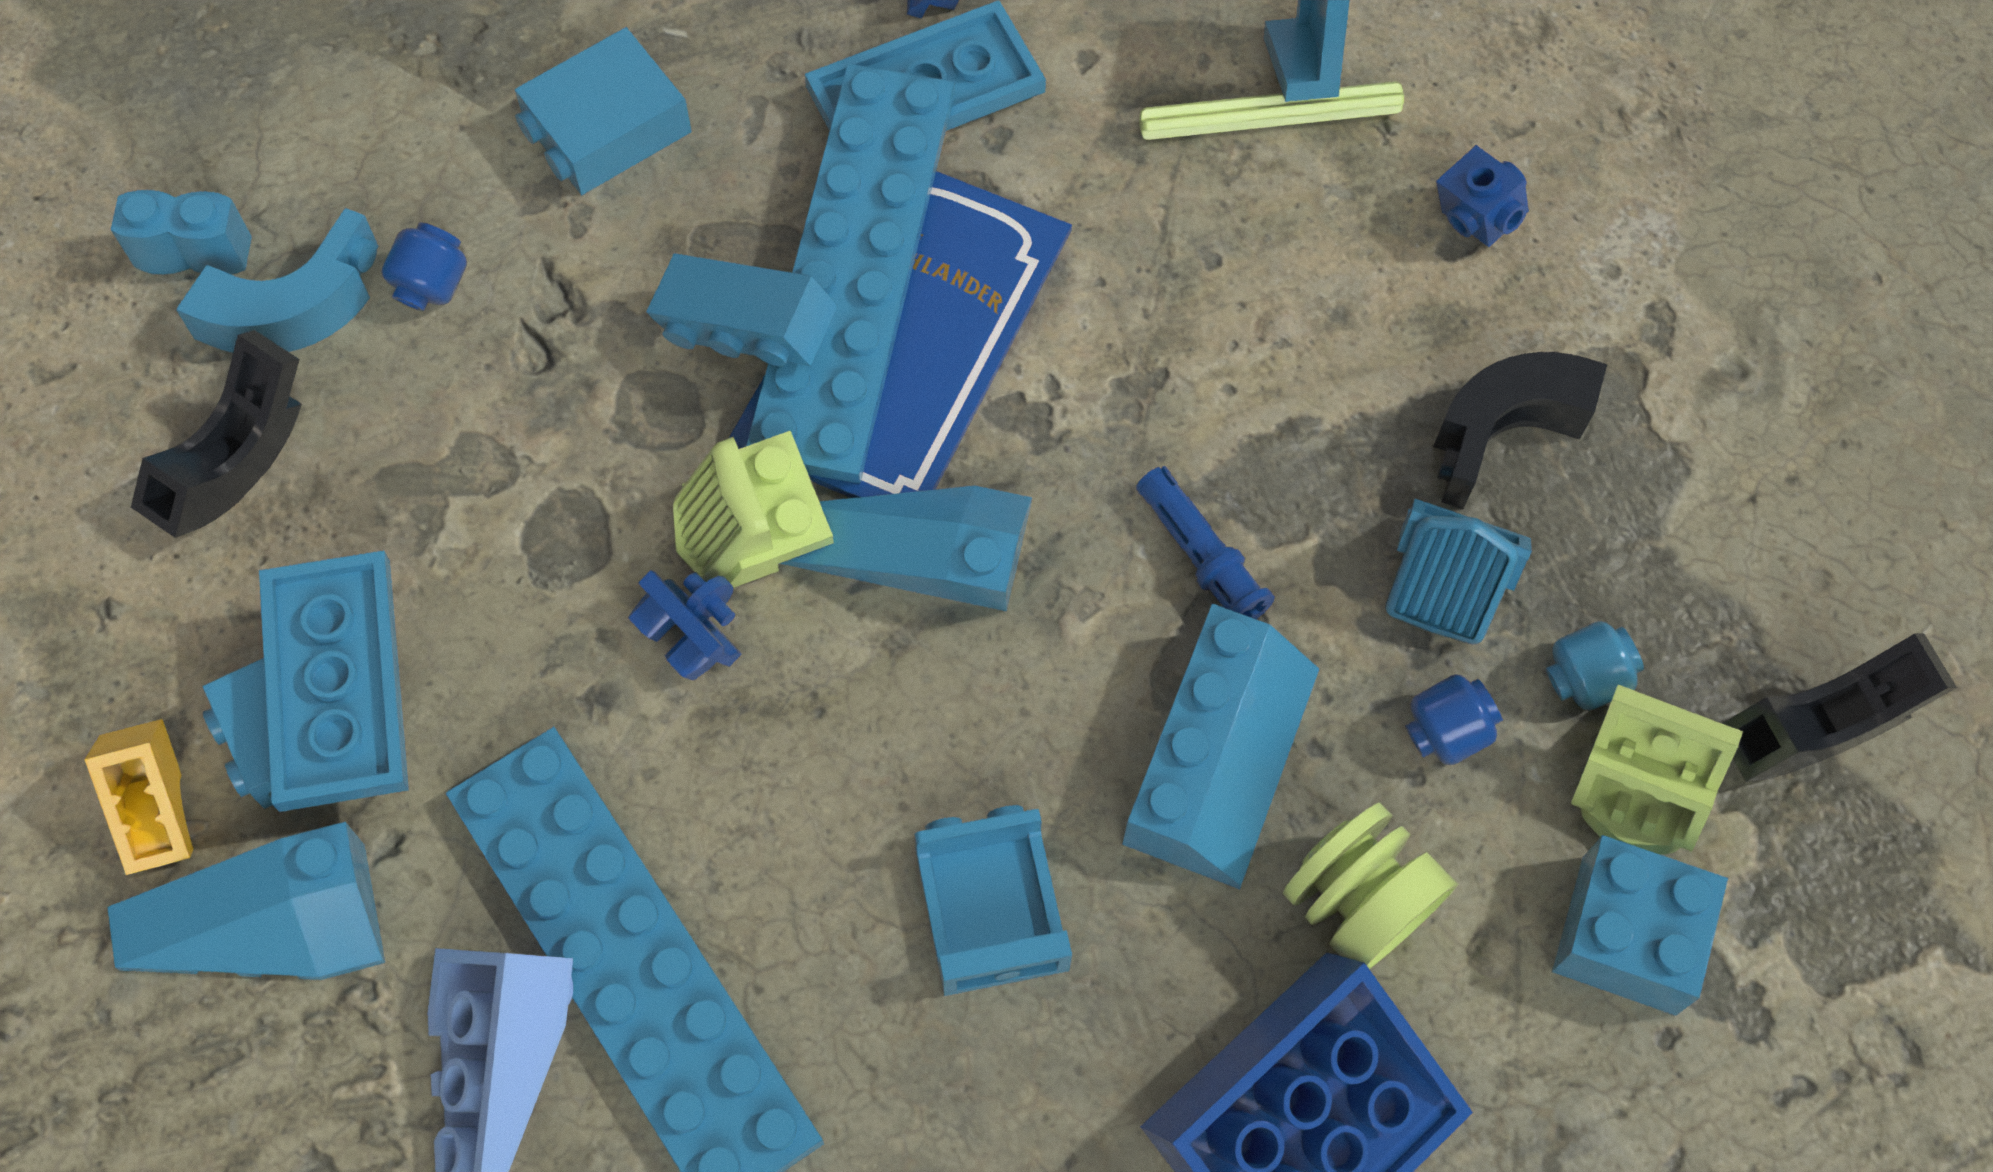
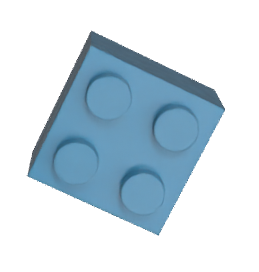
(1640, 925)

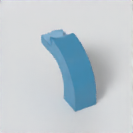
(292, 308)

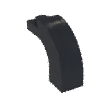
(1520, 391)
(231, 450)
(1829, 719)

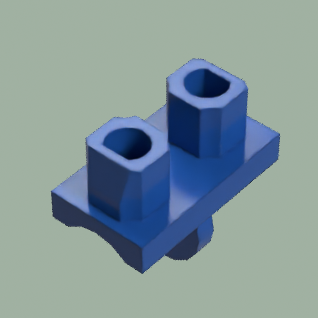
(670, 605)

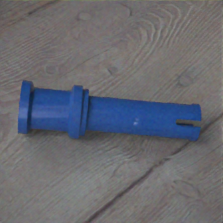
(1217, 566)

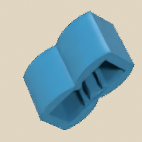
(181, 232)

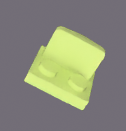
(748, 511)
(1654, 773)

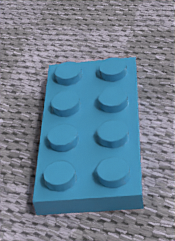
(972, 49)
(332, 681)

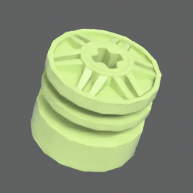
(1369, 886)

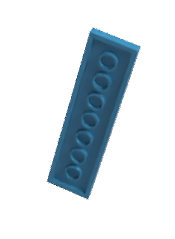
(862, 254)
(633, 965)

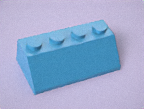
(1222, 748)

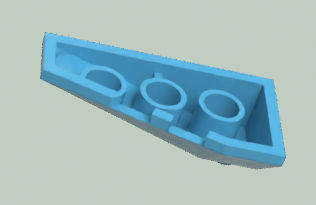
(927, 542)

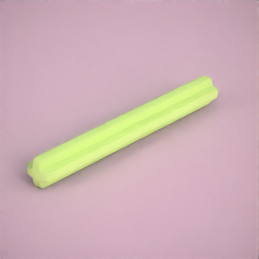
(1268, 111)

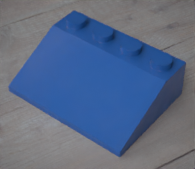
(1314, 1087)

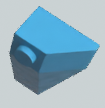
(274, 910)

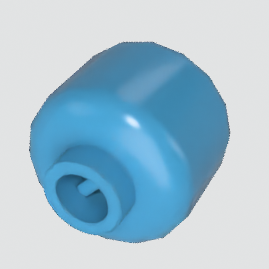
(1593, 664)

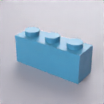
(742, 310)

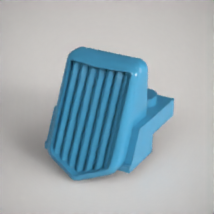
(1454, 572)

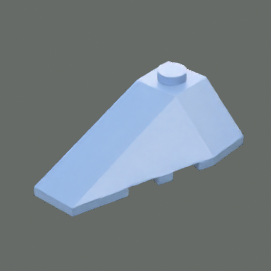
(497, 1040)

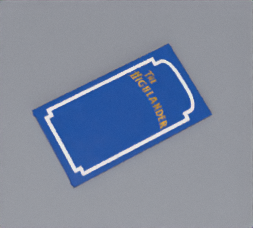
(962, 310)

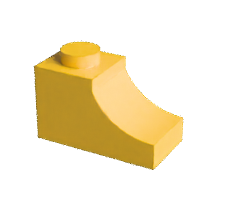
(141, 795)

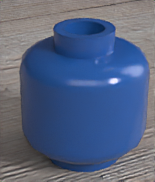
(424, 266)
(1453, 719)

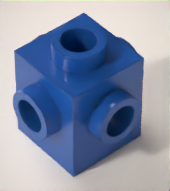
(1483, 196)

